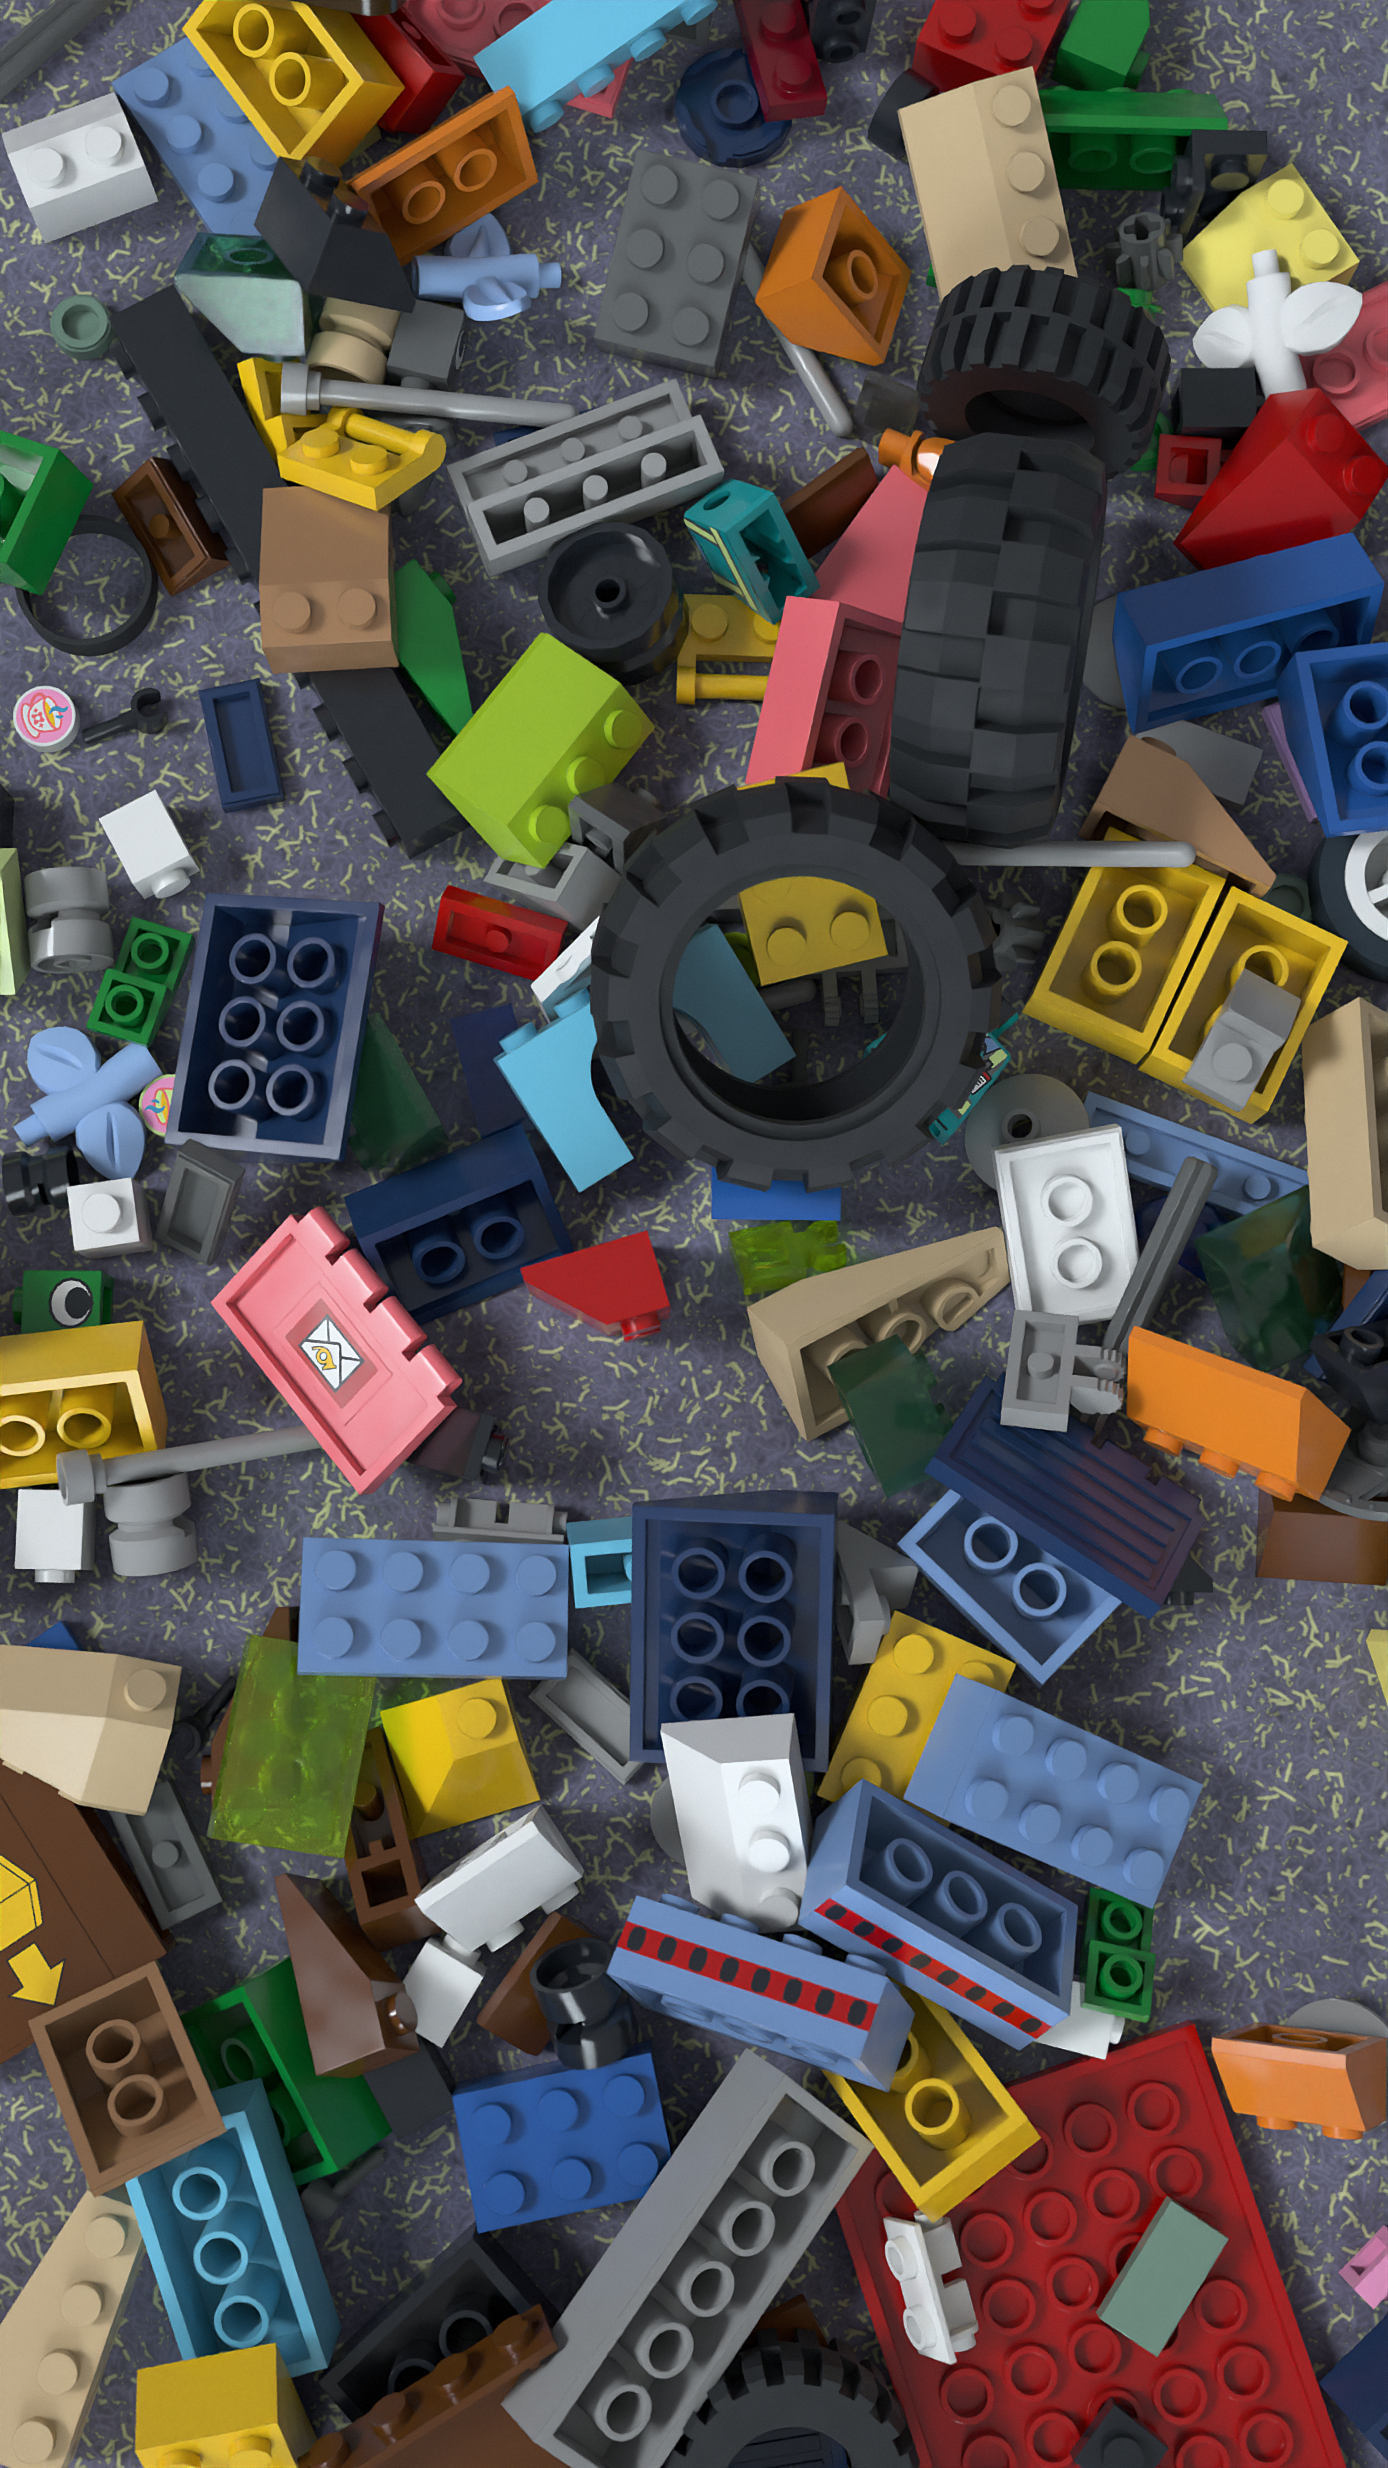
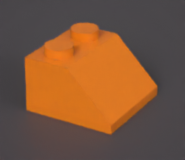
(833, 280)
(1304, 2077)

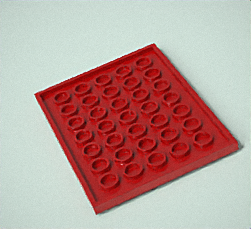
(1046, 2249)

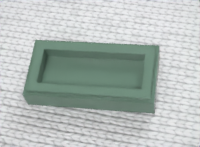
(1162, 2276)

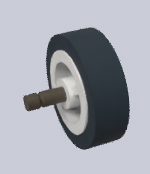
(1351, 898)

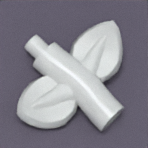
(1277, 326)

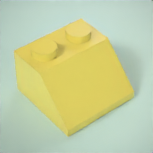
(1267, 216)

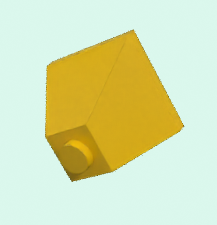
(459, 1756)

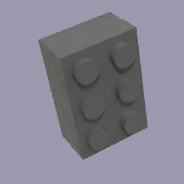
(677, 263)

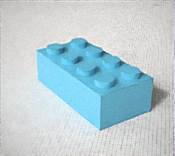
(237, 2242)

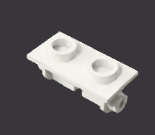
(937, 2315)

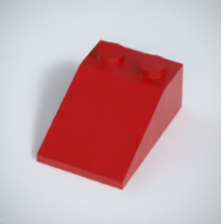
(1286, 483)

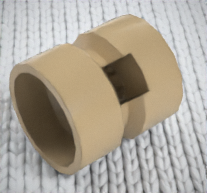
(353, 342)

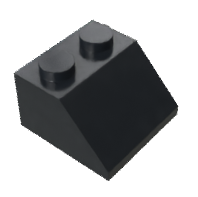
(330, 236)

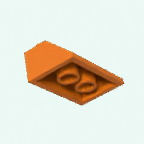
(449, 175)
(1231, 1416)

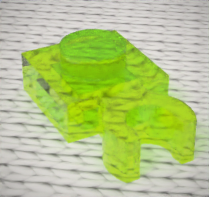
(777, 1257)

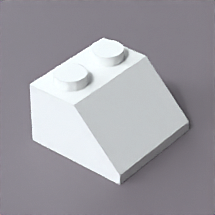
(79, 167)

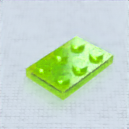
(290, 1753)

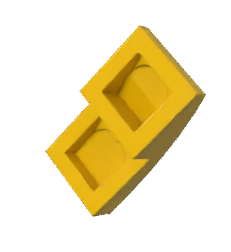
(262, 390)

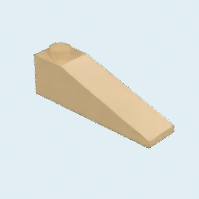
(863, 1304)
(87, 1722)

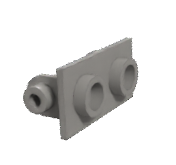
(476, 1522)

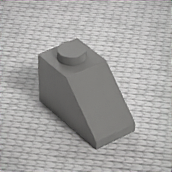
(567, 888)

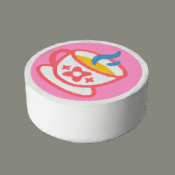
(46, 719)

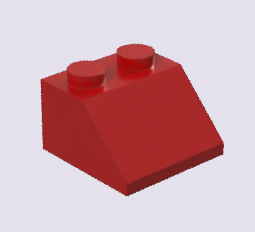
(606, 1287)

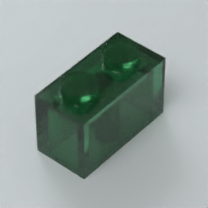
(892, 1411)

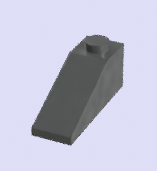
(615, 821)

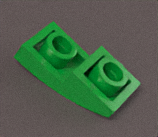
(143, 983)
(1116, 1956)

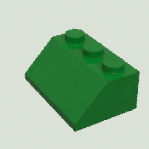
(1122, 135)
(262, 2034)

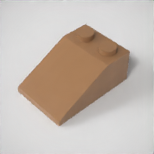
(326, 583)
(1165, 800)
(126, 2078)

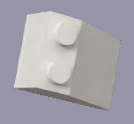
(502, 1882)

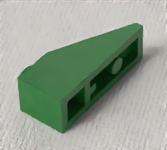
(1104, 46)
(431, 646)

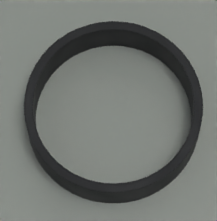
(135, 623)

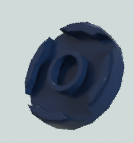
(727, 128)

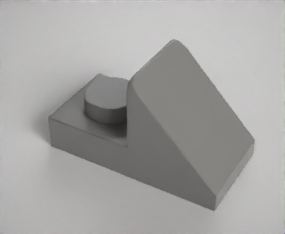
(1242, 1040)
(868, 1586)

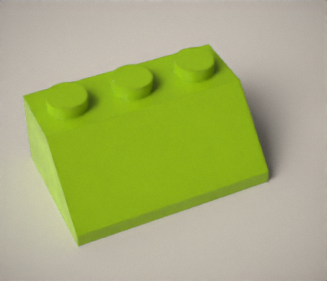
(535, 745)

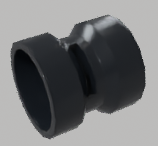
(39, 1179)

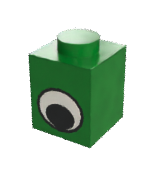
(62, 1300)

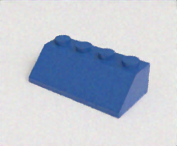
(1233, 628)

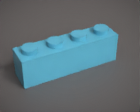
(576, 47)

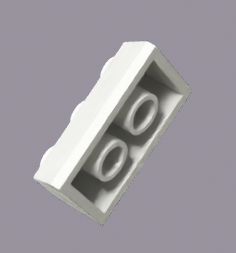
(742, 1815)

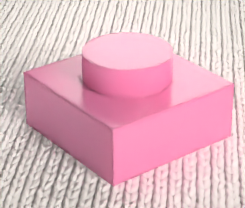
(1369, 2269)

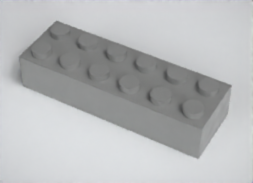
(689, 2273)

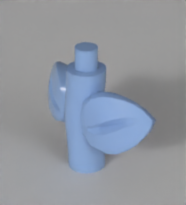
(483, 273)
(89, 1099)

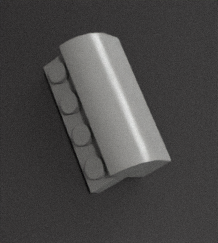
(585, 471)

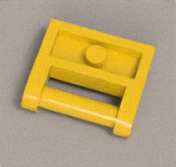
(357, 472)
(728, 632)

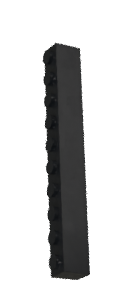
(232, 467)

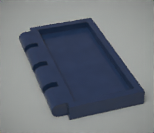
(1072, 1498)

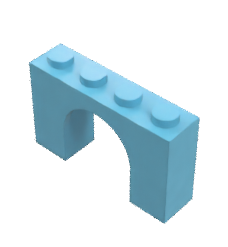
(553, 1064)

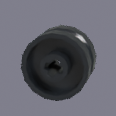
(615, 600)

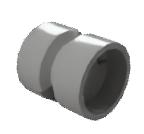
(68, 918)
(151, 1525)

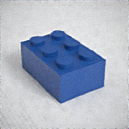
(561, 2138)

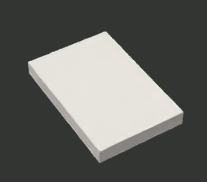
(1068, 1222)

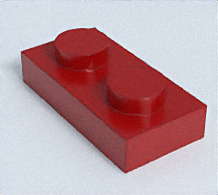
(497, 933)

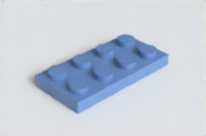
(200, 137)
(433, 1609)

